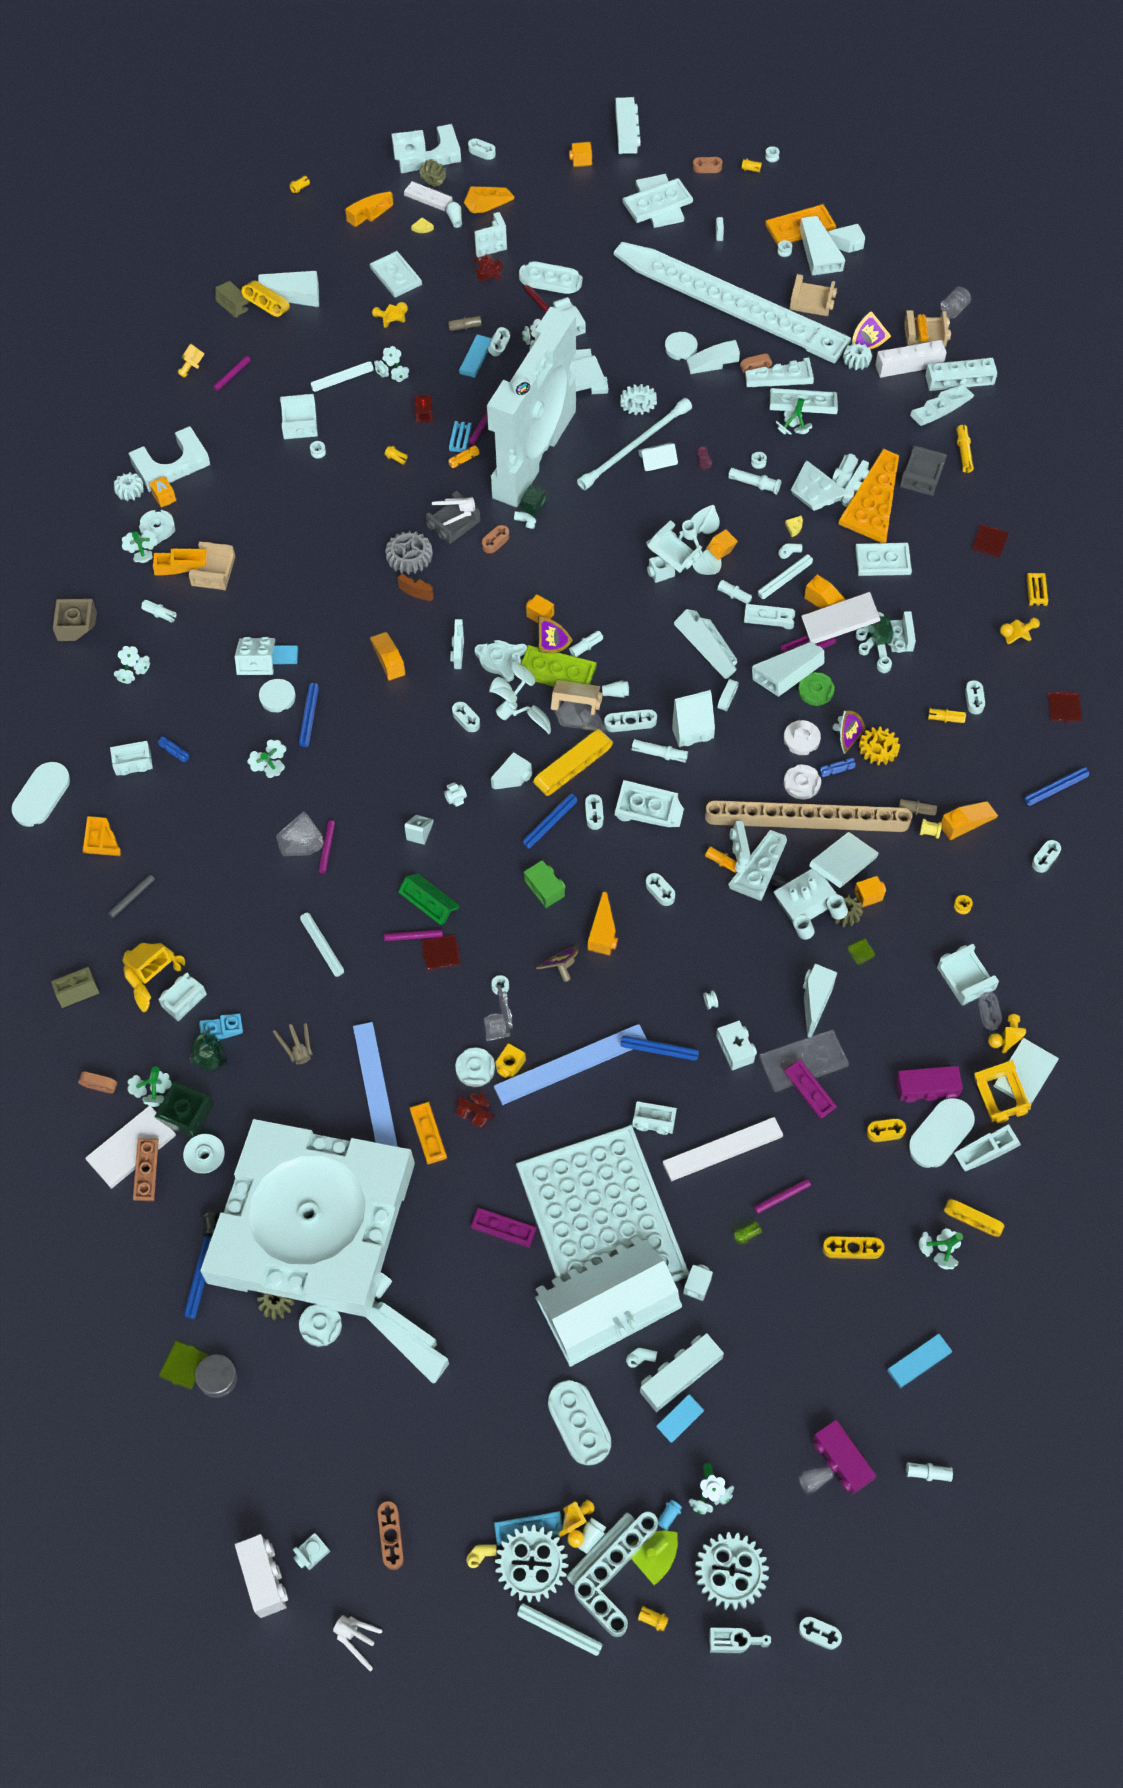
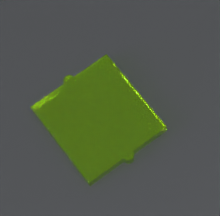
(182, 1365)

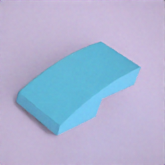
(224, 1027)
(680, 1418)

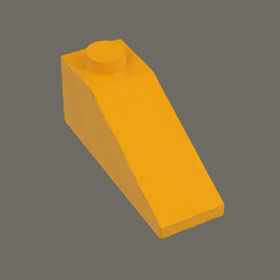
(486, 198)
(822, 593)
(388, 656)
(966, 819)
(602, 934)

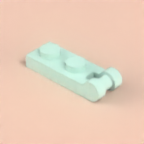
(856, 481)
(769, 616)
(740, 846)

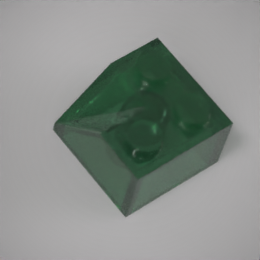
(184, 1110)

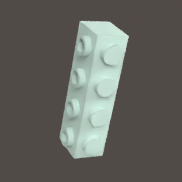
(626, 125)
(958, 373)
(681, 1372)

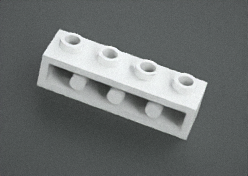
(909, 358)

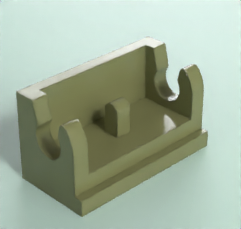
(231, 298)
(75, 987)

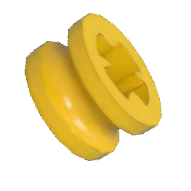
(959, 908)

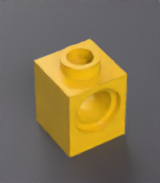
(513, 1054)

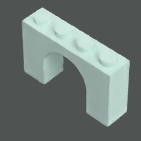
(446, 153)
(192, 459)

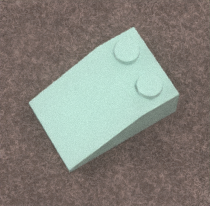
(693, 719)
(818, 989)

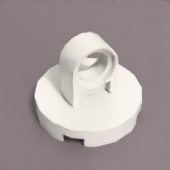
(802, 737)

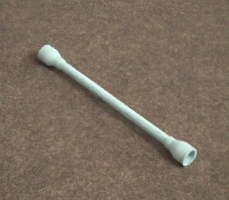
(588, 479)

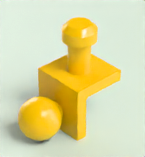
(392, 313)
(192, 357)
(1018, 629)
(1010, 1035)
(574, 1519)

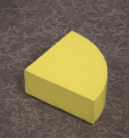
(422, 226)
(794, 525)

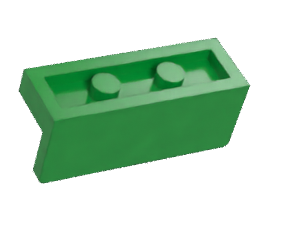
(428, 898)

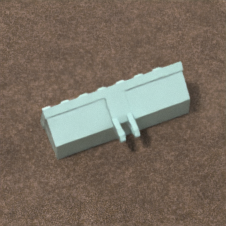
(608, 1300)

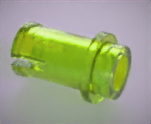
(747, 1233)

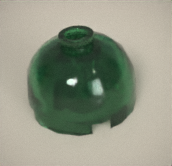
(207, 1051)

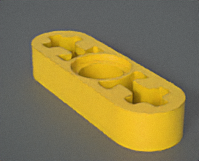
(974, 1218)
(869, 1254)

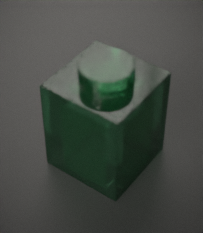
(533, 500)
(881, 631)

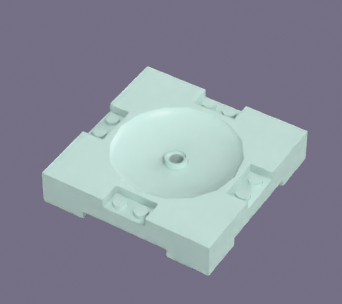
(533, 421)
(321, 1260)

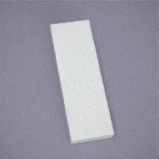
(428, 196)

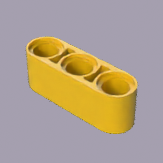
(258, 299)

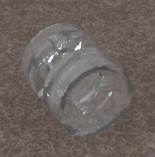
(956, 302)

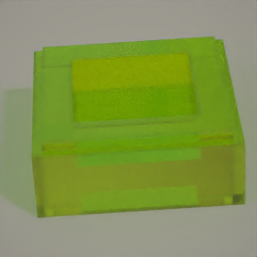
(861, 951)

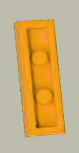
(428, 1133)

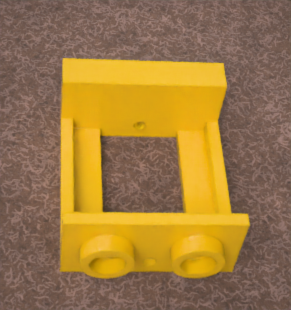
(1009, 1070)

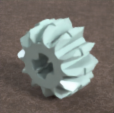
(857, 356)
(128, 486)

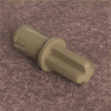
(465, 323)
(916, 807)

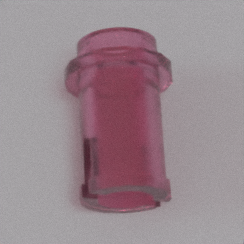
(705, 461)

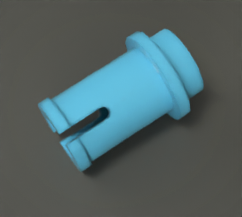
(669, 1514)

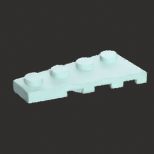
(790, 374)
(760, 866)

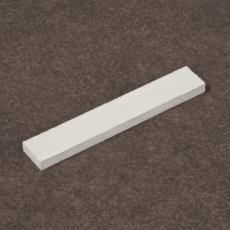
(722, 1149)

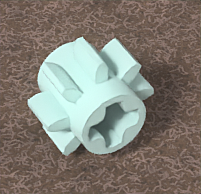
(455, 794)

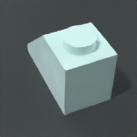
(848, 238)
(512, 773)

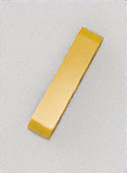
(573, 762)

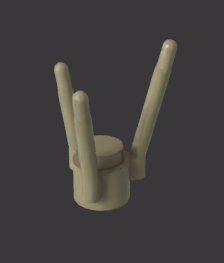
(300, 1053)

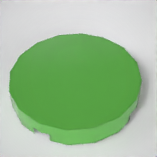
(811, 690)

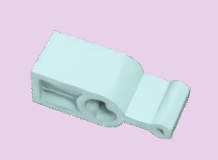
(565, 305)
(718, 1644)

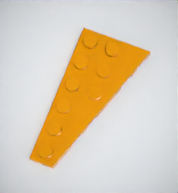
(872, 503)

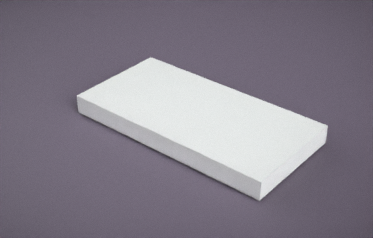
(840, 618)
(117, 1155)

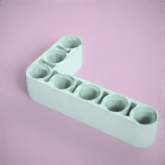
(612, 1569)

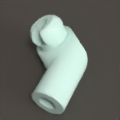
(526, 517)
(788, 549)
(639, 1355)

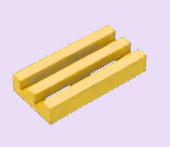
(1037, 599)

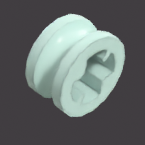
(772, 154)
(784, 248)
(317, 445)
(758, 464)
(500, 979)
(710, 999)

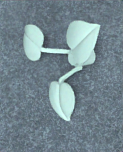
(707, 523)
(509, 706)

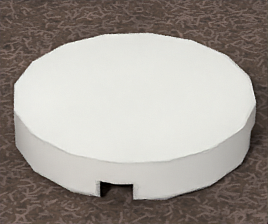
(802, 782)

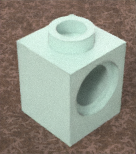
(660, 569)
(698, 1282)

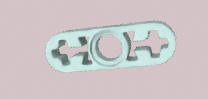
(644, 724)

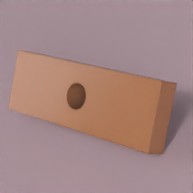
(145, 1181)

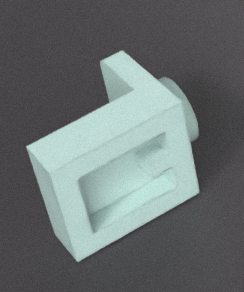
(310, 1552)

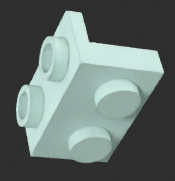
(654, 1118)

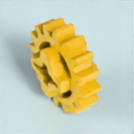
(878, 747)

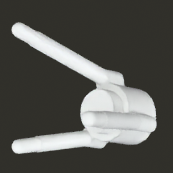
(465, 504)
(346, 1629)

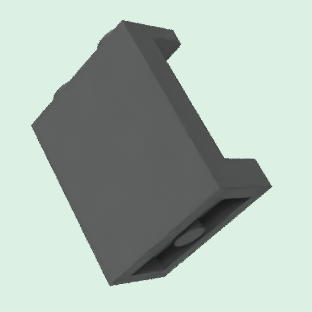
(923, 470)
(453, 530)

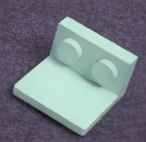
(491, 238)
(254, 656)

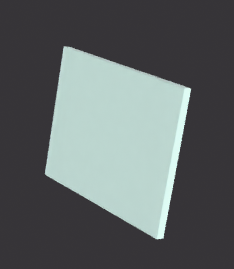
(596, 1199)

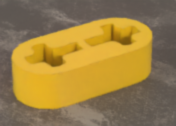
(885, 1127)

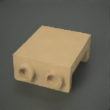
(812, 297)
(936, 327)
(217, 568)
(576, 693)

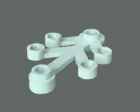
(881, 667)

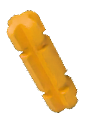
(922, 328)
(463, 456)

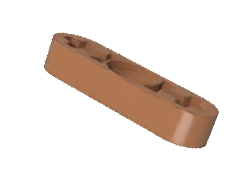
(398, 1551)

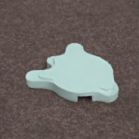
(499, 656)

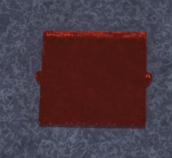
(990, 541)
(1065, 707)
(441, 952)

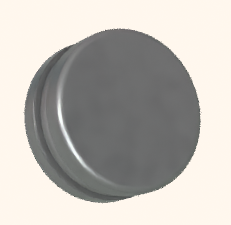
(216, 1376)

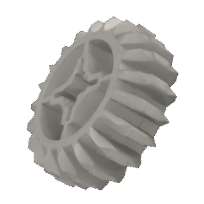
(413, 552)

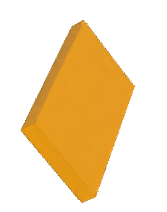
(787, 226)

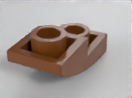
(419, 589)

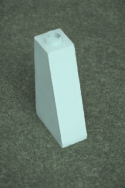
(820, 248)
(294, 286)
(788, 668)

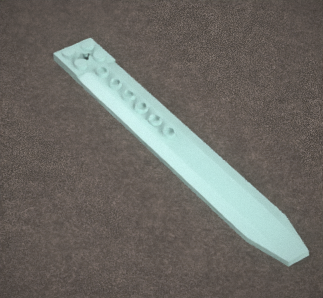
(734, 301)

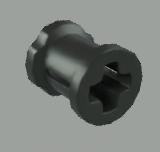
(210, 1222)

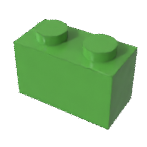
(544, 883)

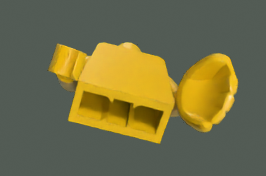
(143, 964)

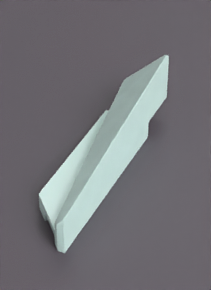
(708, 641)
(410, 1340)

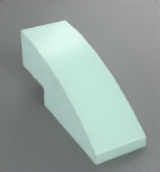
(714, 357)
(987, 1148)

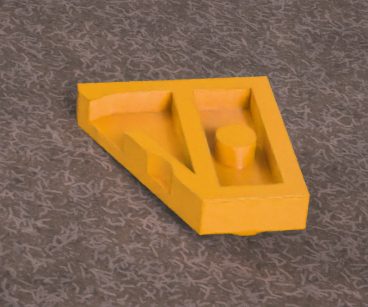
(99, 838)

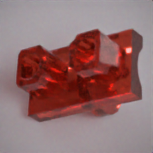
(488, 268)
(466, 1106)

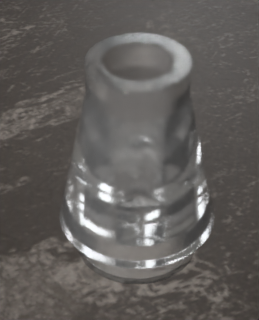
(814, 1479)

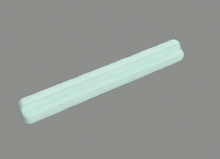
(342, 376)
(785, 576)
(322, 944)
(600, 1548)
(559, 1629)

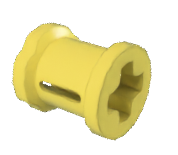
(930, 828)

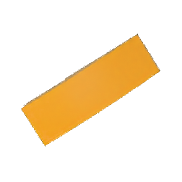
(369, 208)
(179, 561)

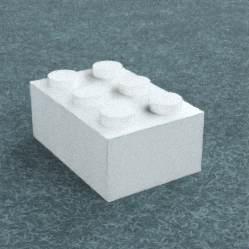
(261, 1575)

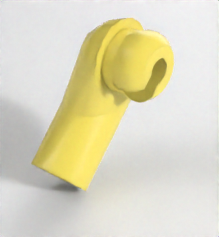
(479, 1552)

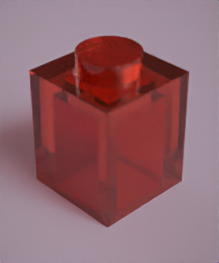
(423, 408)

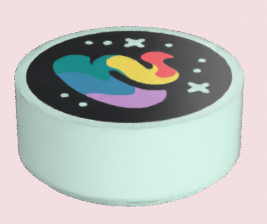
(521, 386)

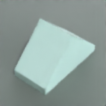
(418, 829)

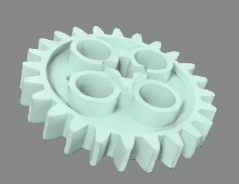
(530, 1586)
(728, 1592)

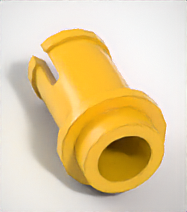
(751, 165)
(296, 186)
(393, 453)
(653, 1618)

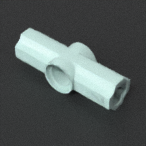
(845, 471)

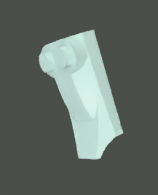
(648, 805)

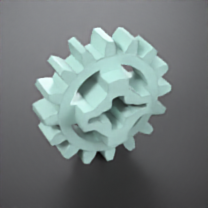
(638, 399)

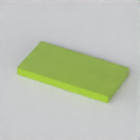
(551, 667)

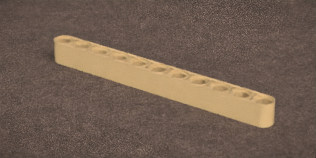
(817, 814)

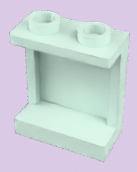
(298, 416)
(673, 549)
(966, 974)

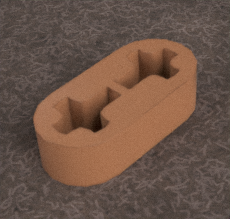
(708, 165)
(756, 362)
(495, 538)
(97, 1082)

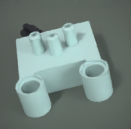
(807, 898)

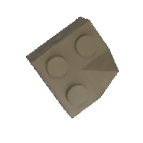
(73, 618)

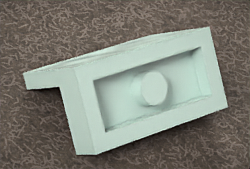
(658, 456)
(908, 634)

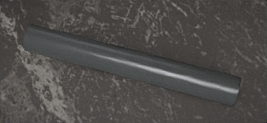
(131, 896)

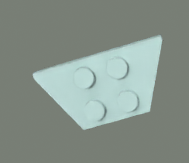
(816, 488)

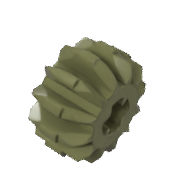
(432, 173)
(854, 912)
(274, 1310)

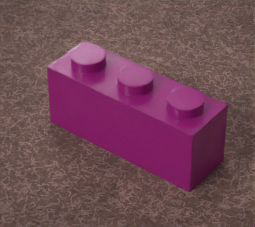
(929, 1084)
(843, 1458)

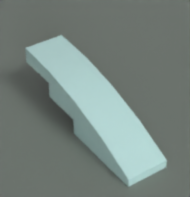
(941, 406)

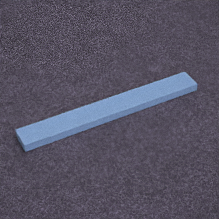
(565, 1066)
(374, 1084)

